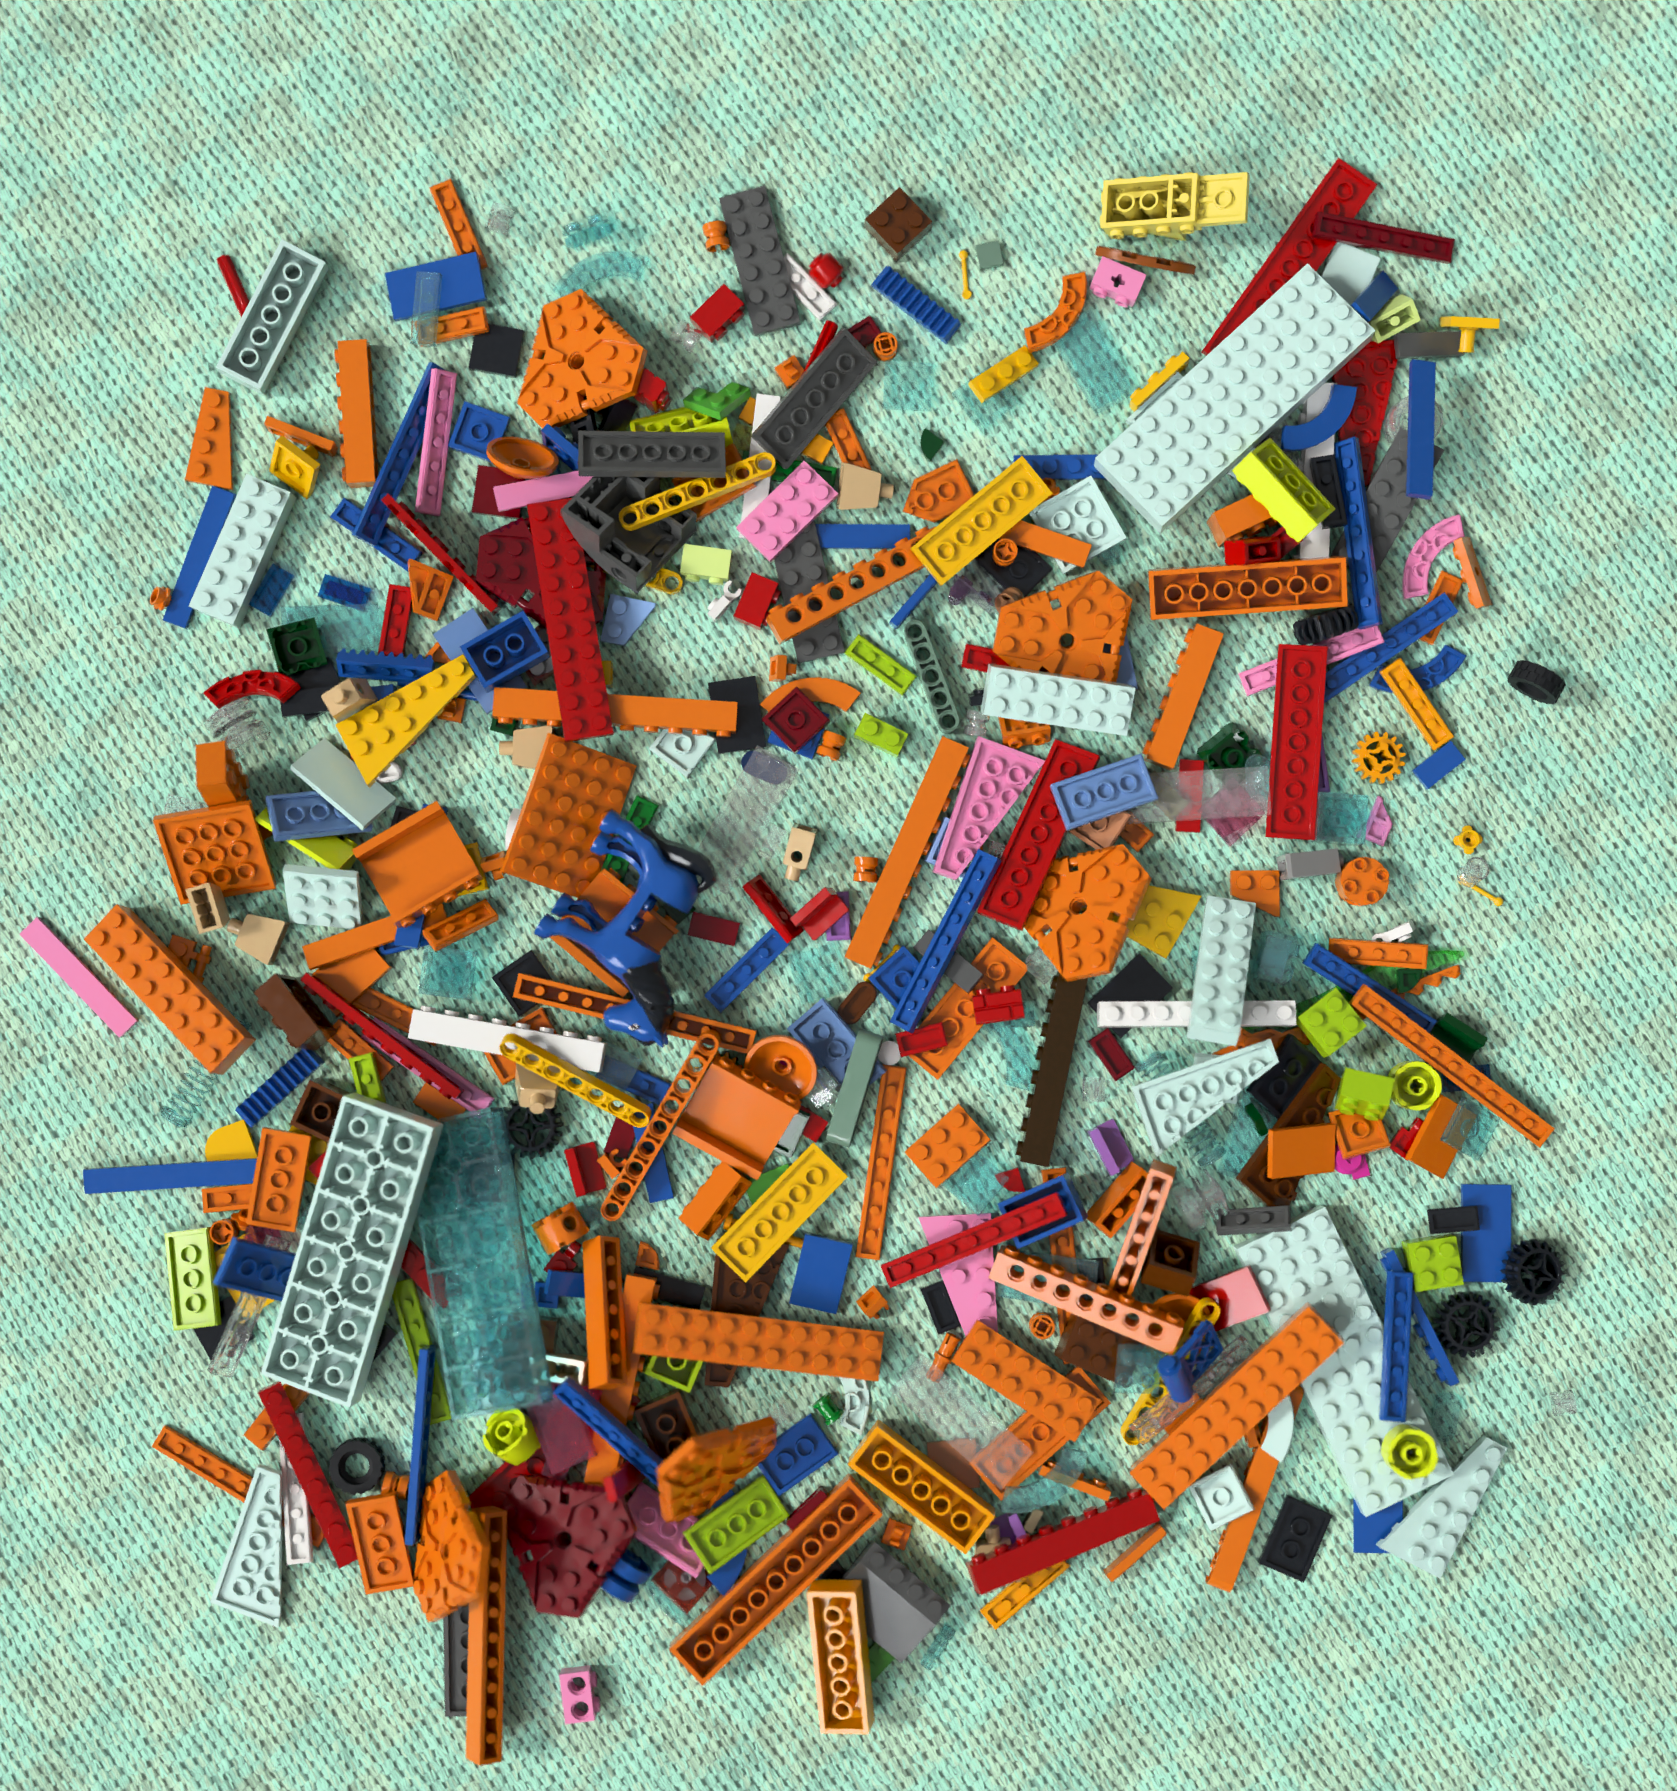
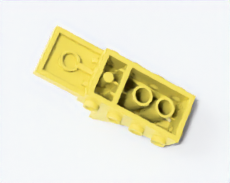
(1173, 204)

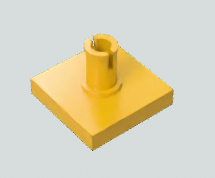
(1468, 328)
(295, 466)

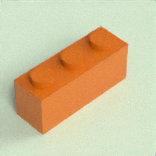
(714, 1200)
(1118, 1200)

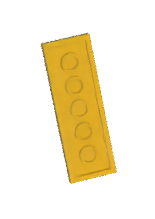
(981, 520)
(779, 1212)

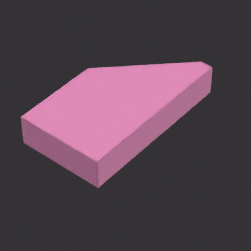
(1378, 823)

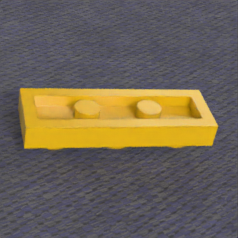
(1003, 374)
(1157, 380)

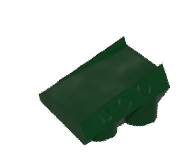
(296, 646)
(1227, 749)

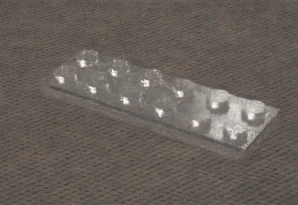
(1207, 795)
(746, 815)
(961, 1421)

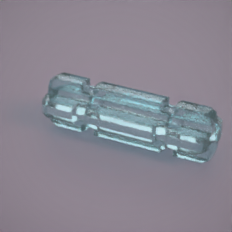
(937, 1646)

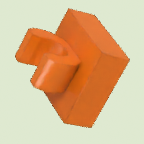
(789, 371)
(780, 668)
(454, 710)
(494, 863)
(609, 1164)
(872, 1302)
(896, 1534)

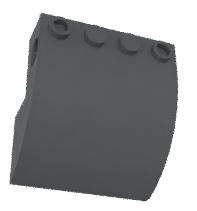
(626, 554)

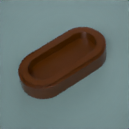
(857, 1002)

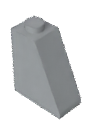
(1309, 864)

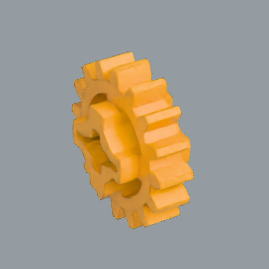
(1388, 759)

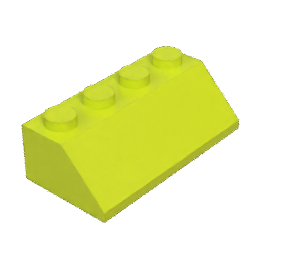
(682, 420)
(1283, 489)
(327, 850)

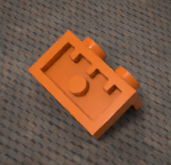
(1023, 733)

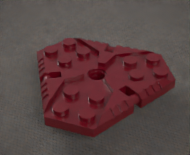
(510, 570)
(561, 1570)

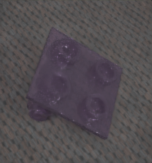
(963, 587)

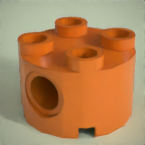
(1362, 881)
(560, 1228)

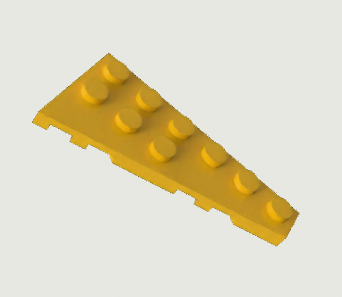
(393, 723)
(1160, 918)

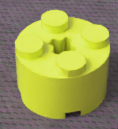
(1427, 1088)
(511, 1436)
(1409, 1466)

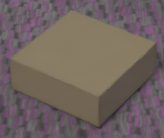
(1032, 1519)

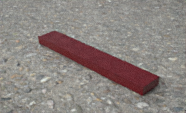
(1383, 237)

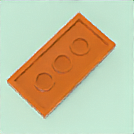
(279, 1179)
(380, 1542)

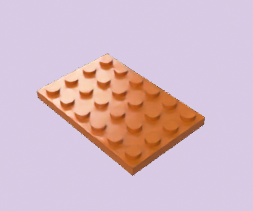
(563, 816)

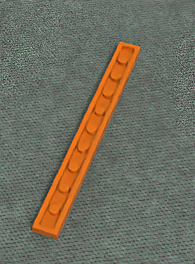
(1451, 1065)

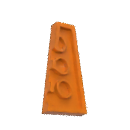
(211, 448)

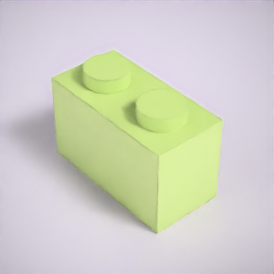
(1394, 317)
(706, 563)

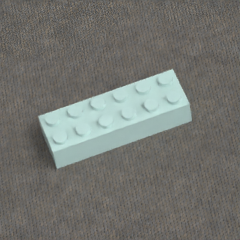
(272, 317)
(242, 551)
(1057, 699)
(1221, 970)

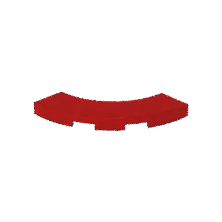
(252, 683)

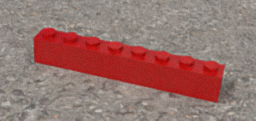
(1061, 1541)

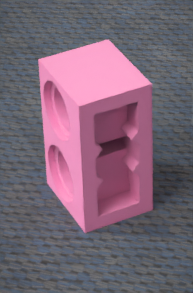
(573, 1694)

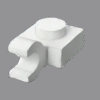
(719, 606)
(1399, 932)

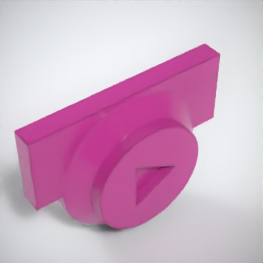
(1356, 1166)

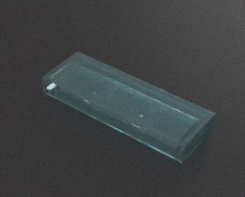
(426, 308)

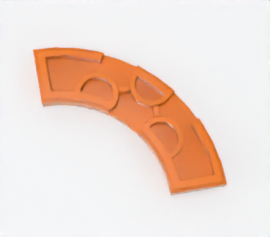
(1063, 318)
(817, 690)

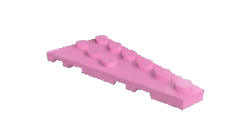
(986, 794)
(966, 1278)

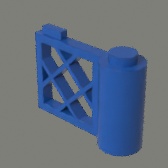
(1178, 1372)

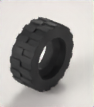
(1536, 682)
(343, 1479)

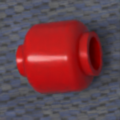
(826, 270)

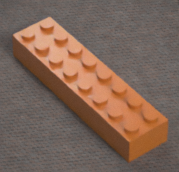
(1248, 588)
(169, 989)

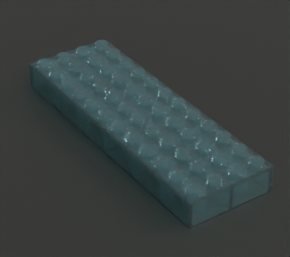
(481, 1271)

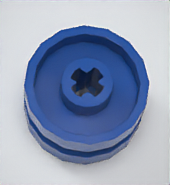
(626, 1576)

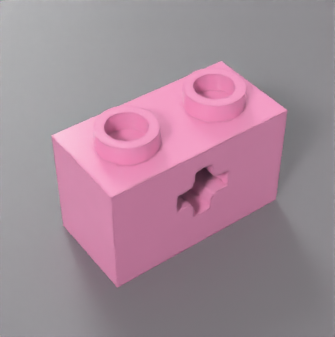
(1129, 279)

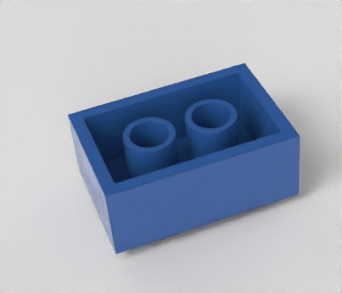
(505, 651)
(1069, 1196)

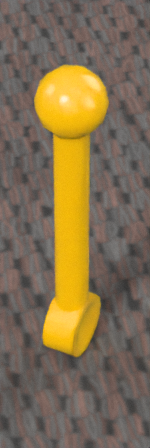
(966, 294)
(1498, 901)
(895, 948)

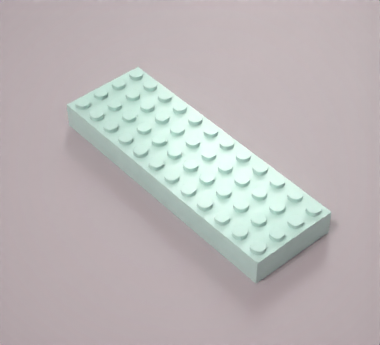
(1234, 398)
(351, 1249)
(1346, 1387)

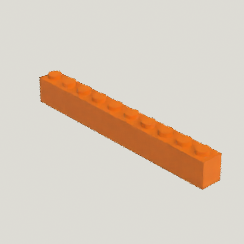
(625, 711)
(906, 852)
(595, 1003)
(618, 1400)
(486, 1648)

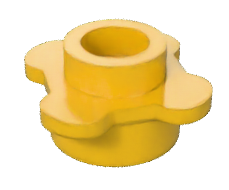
(1474, 837)

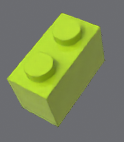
(881, 735)

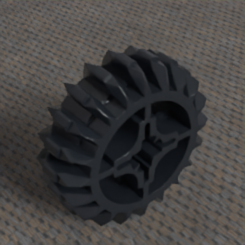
(1325, 625)
(531, 1137)
(1525, 1284)
(1471, 1316)

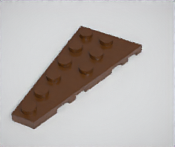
(1305, 1109)

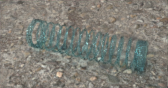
(169, 1114)
(1216, 1153)

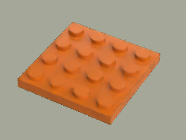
(215, 847)

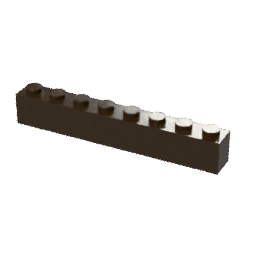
(1052, 1070)

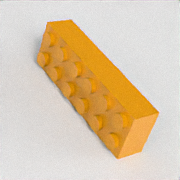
(921, 1486)
(840, 1656)

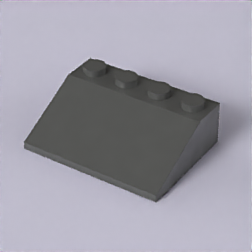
(896, 1602)

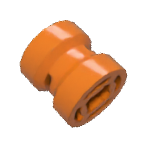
(715, 234)
(884, 351)
(1004, 547)
(831, 745)
(863, 864)
(219, 1232)
(1039, 1322)
(395, 1482)

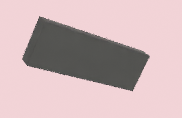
(1427, 345)
(958, 969)
(1254, 1220)

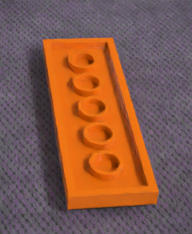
(956, 1007)
(1025, 1380)
(1041, 1437)

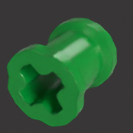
(828, 1409)

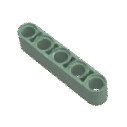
(931, 665)
(854, 1088)

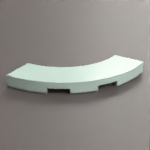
(856, 1404)
(1280, 1430)

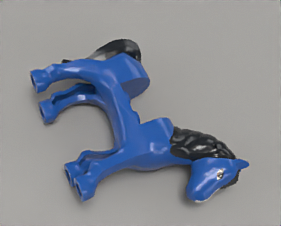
(665, 871)

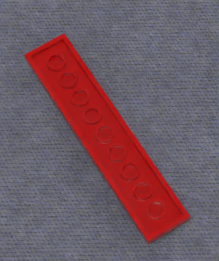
(1339, 193)
(570, 624)

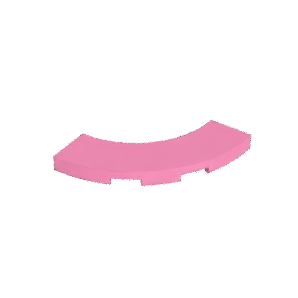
(1423, 553)

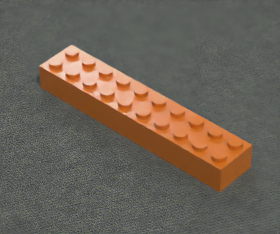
(757, 1342)
(1236, 1405)
(775, 1580)

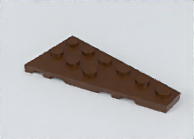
(735, 1296)

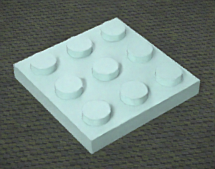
(1082, 515)
(323, 896)

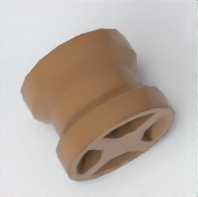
(1010, 592)

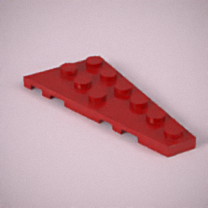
(1372, 374)
(440, 551)

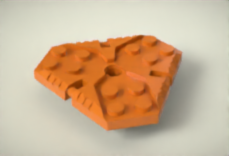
(581, 359)
(1088, 610)
(1090, 942)
(710, 1465)
(451, 1551)

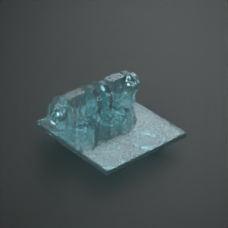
(596, 221)
(1137, 1369)

